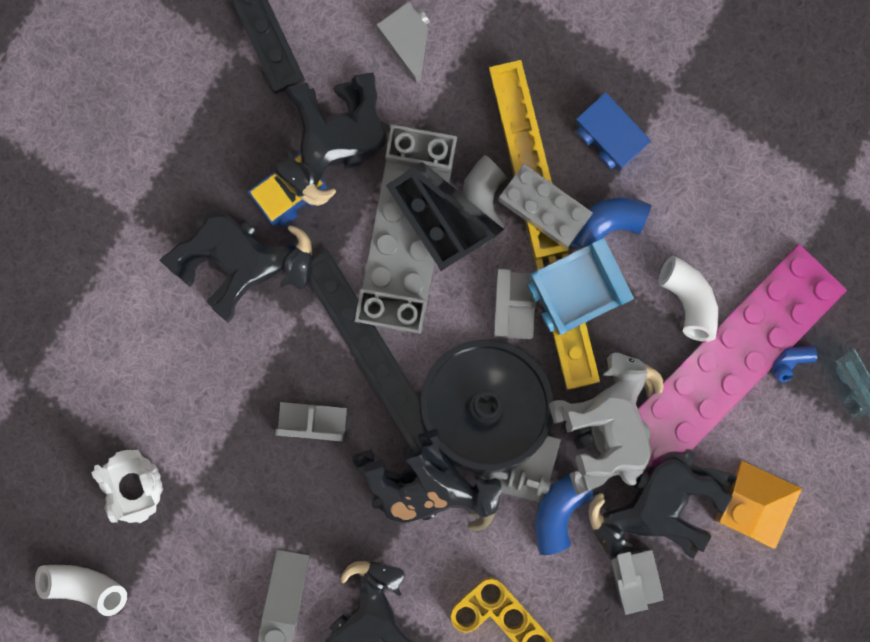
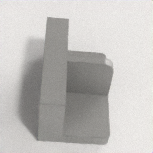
(513, 306)
(311, 421)

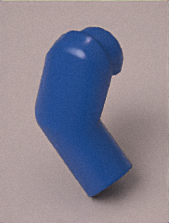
(788, 359)

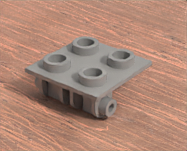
(532, 477)

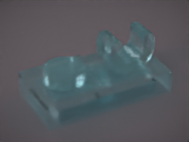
(854, 373)

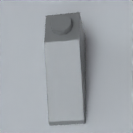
(284, 597)

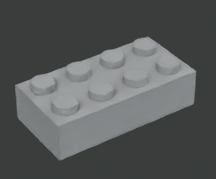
(545, 206)

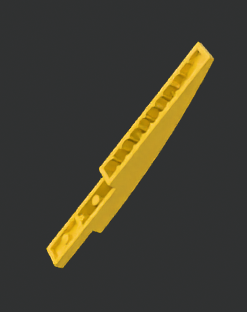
(526, 148)

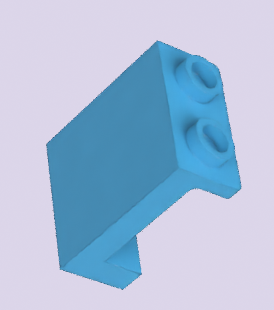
(579, 287)

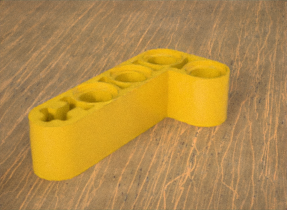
(497, 610)

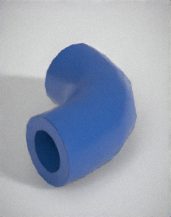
(611, 216)
(554, 514)

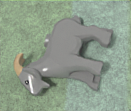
(614, 424)

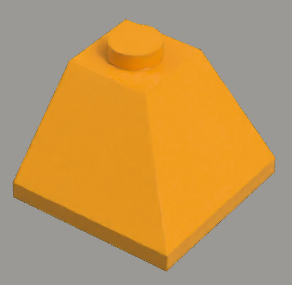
(759, 504)

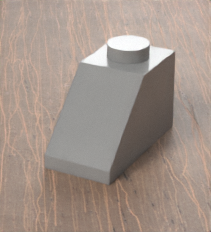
(407, 37)

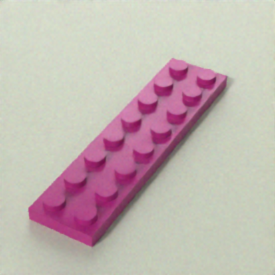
(741, 353)

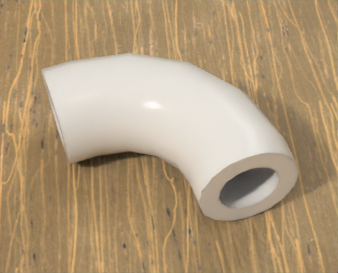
(696, 296)
(80, 585)

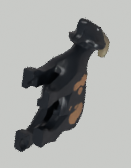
(428, 486)

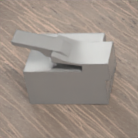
(636, 580)

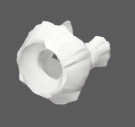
(110, 476)

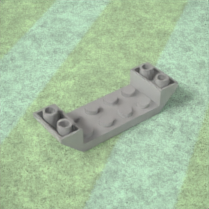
(398, 262)

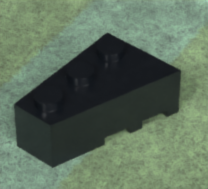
(441, 215)

